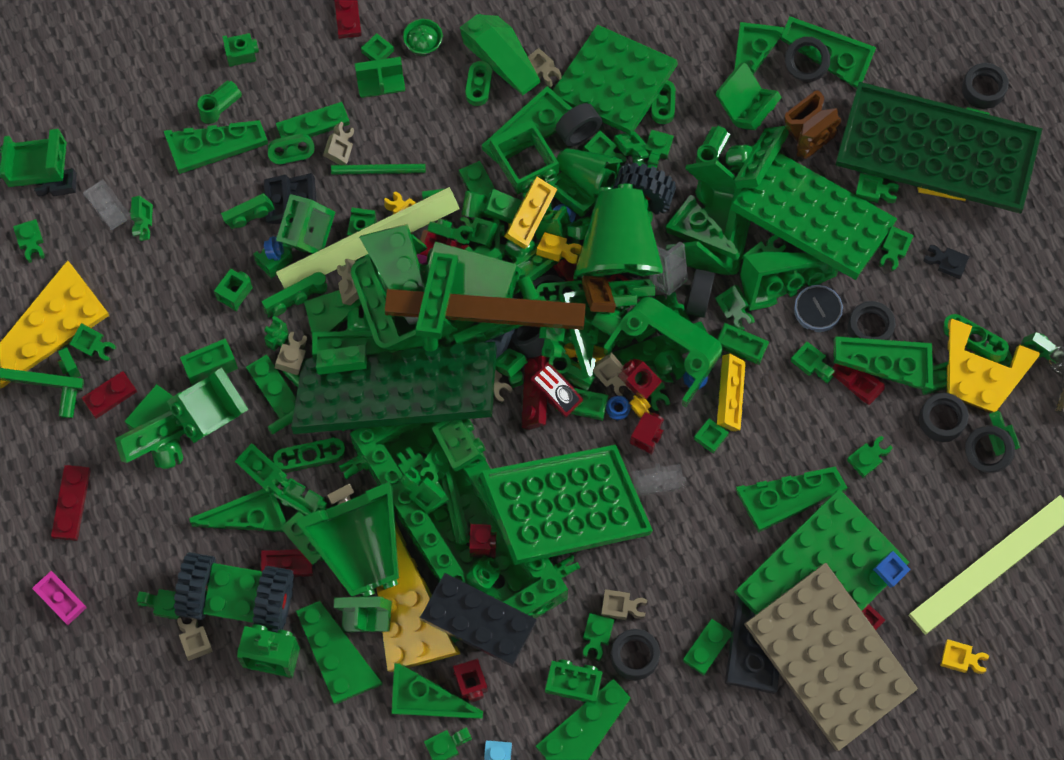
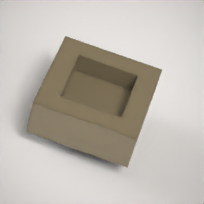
(340, 495)

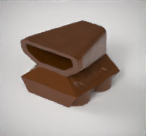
(811, 124)

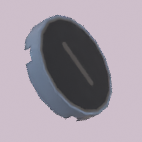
(818, 308)

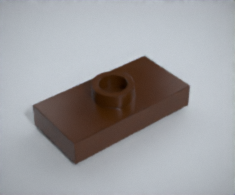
(598, 294)

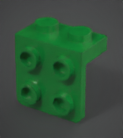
(745, 99)

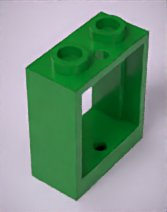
(515, 137)
(306, 215)

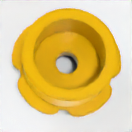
(639, 405)

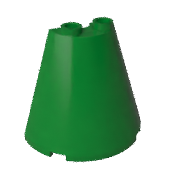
(619, 236)
(358, 540)

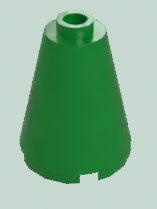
(589, 169)

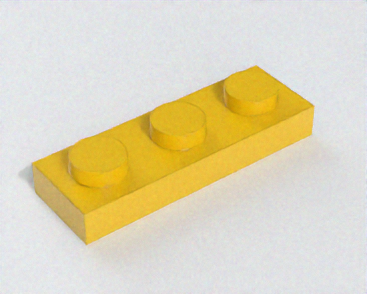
(530, 213)
(731, 393)

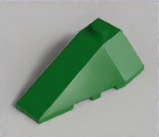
(499, 46)
(774, 274)

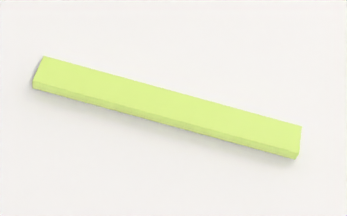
(353, 248)
(989, 566)

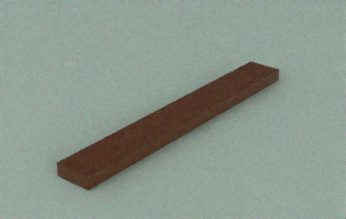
(493, 310)

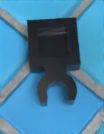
(59, 188)
(950, 262)

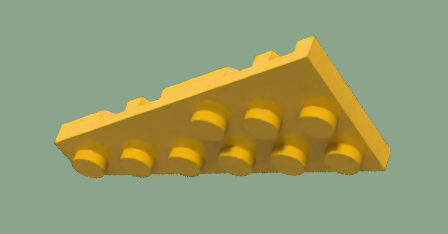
(50, 321)
(409, 638)

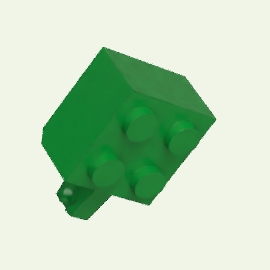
(268, 651)

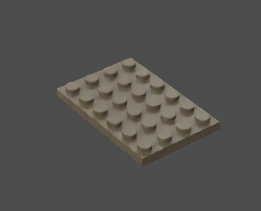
(831, 656)

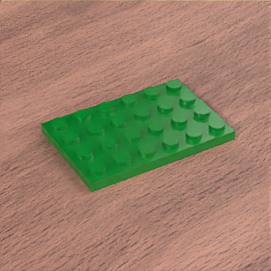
(816, 216)
(565, 504)
(831, 535)

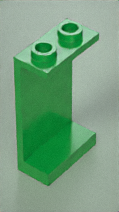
(478, 273)

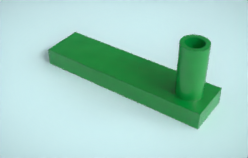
(436, 299)
(485, 331)
(68, 384)

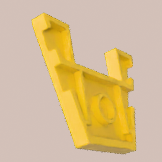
(979, 379)

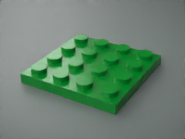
(615, 78)

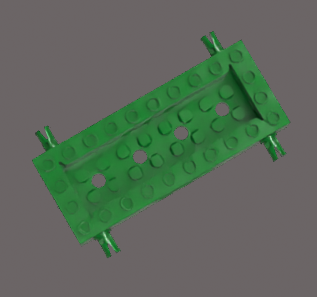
(528, 586)

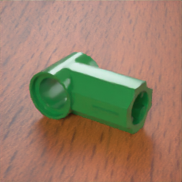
(219, 101)
(713, 145)
(474, 205)
(607, 321)
(573, 372)

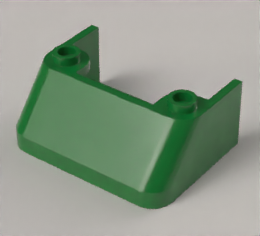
(717, 193)
(387, 330)
(703, 347)

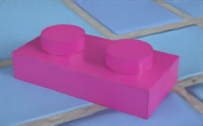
(59, 598)

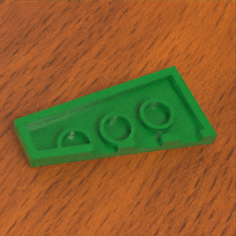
(847, 56)
(545, 112)
(208, 145)
(395, 259)
(893, 360)
(784, 498)
(338, 659)
(586, 727)

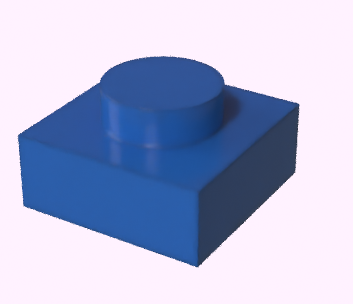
(891, 569)

